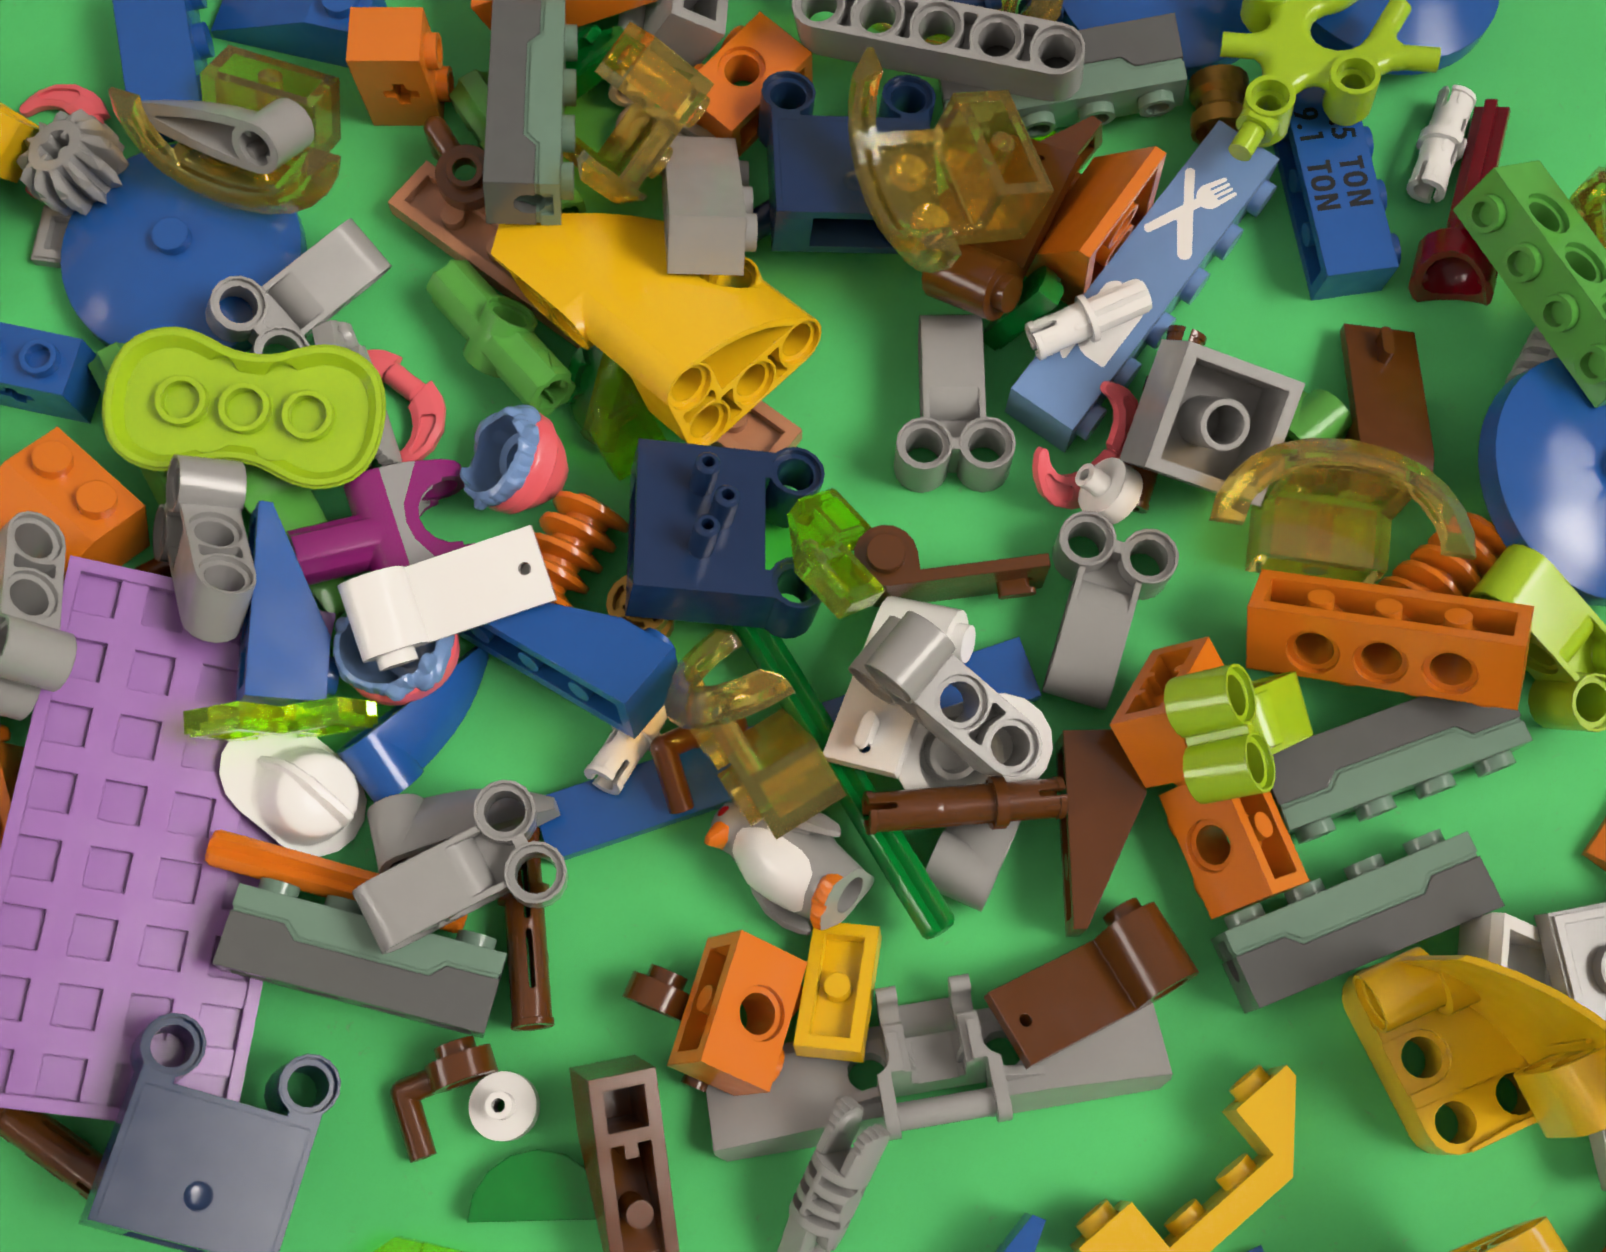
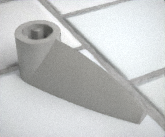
(233, 134)
(412, 824)
(969, 861)

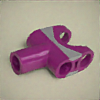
(383, 522)

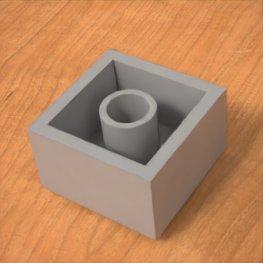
(1207, 415)

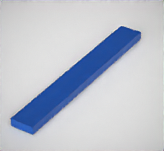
(599, 819)

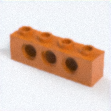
(1389, 638)

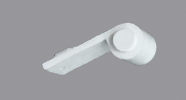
(444, 596)
(874, 723)

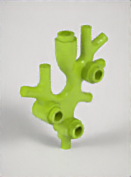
(1295, 62)

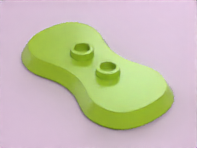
(294, 413)

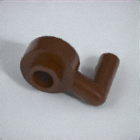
(451, 155)
(666, 757)
(663, 993)
(456, 1066)

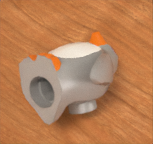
(799, 877)

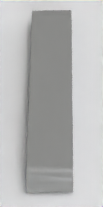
(962, 56)

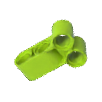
(1564, 643)
(1234, 728)

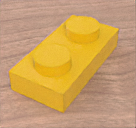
(838, 992)

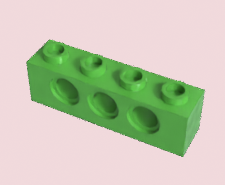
(1546, 262)

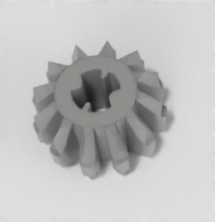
(72, 162)

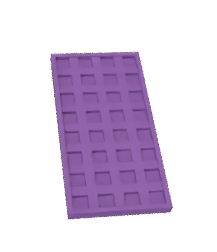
(106, 859)

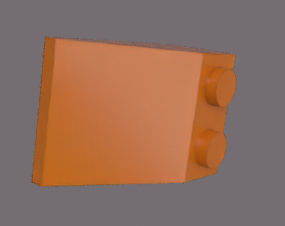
(1099, 216)
(78, 495)

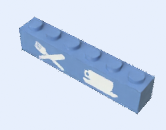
(1167, 252)

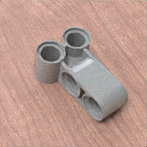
(302, 293)
(952, 410)
(206, 545)
(31, 593)
(1101, 604)
(911, 666)
(459, 875)

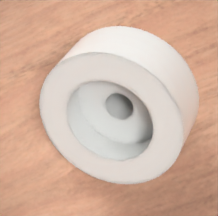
(1109, 488)
(520, 1108)

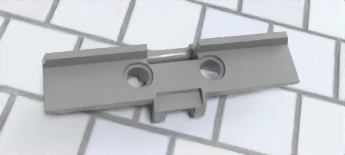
(928, 1050)

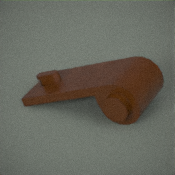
(991, 274)
(1386, 391)
(895, 563)
(1092, 985)

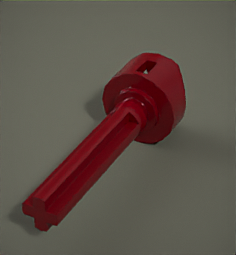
(1448, 259)

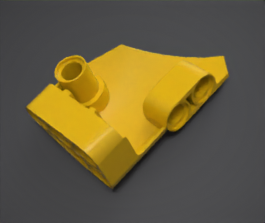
(690, 342)
(1473, 1030)

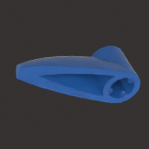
(412, 734)

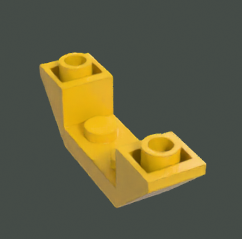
(1266, 1120)

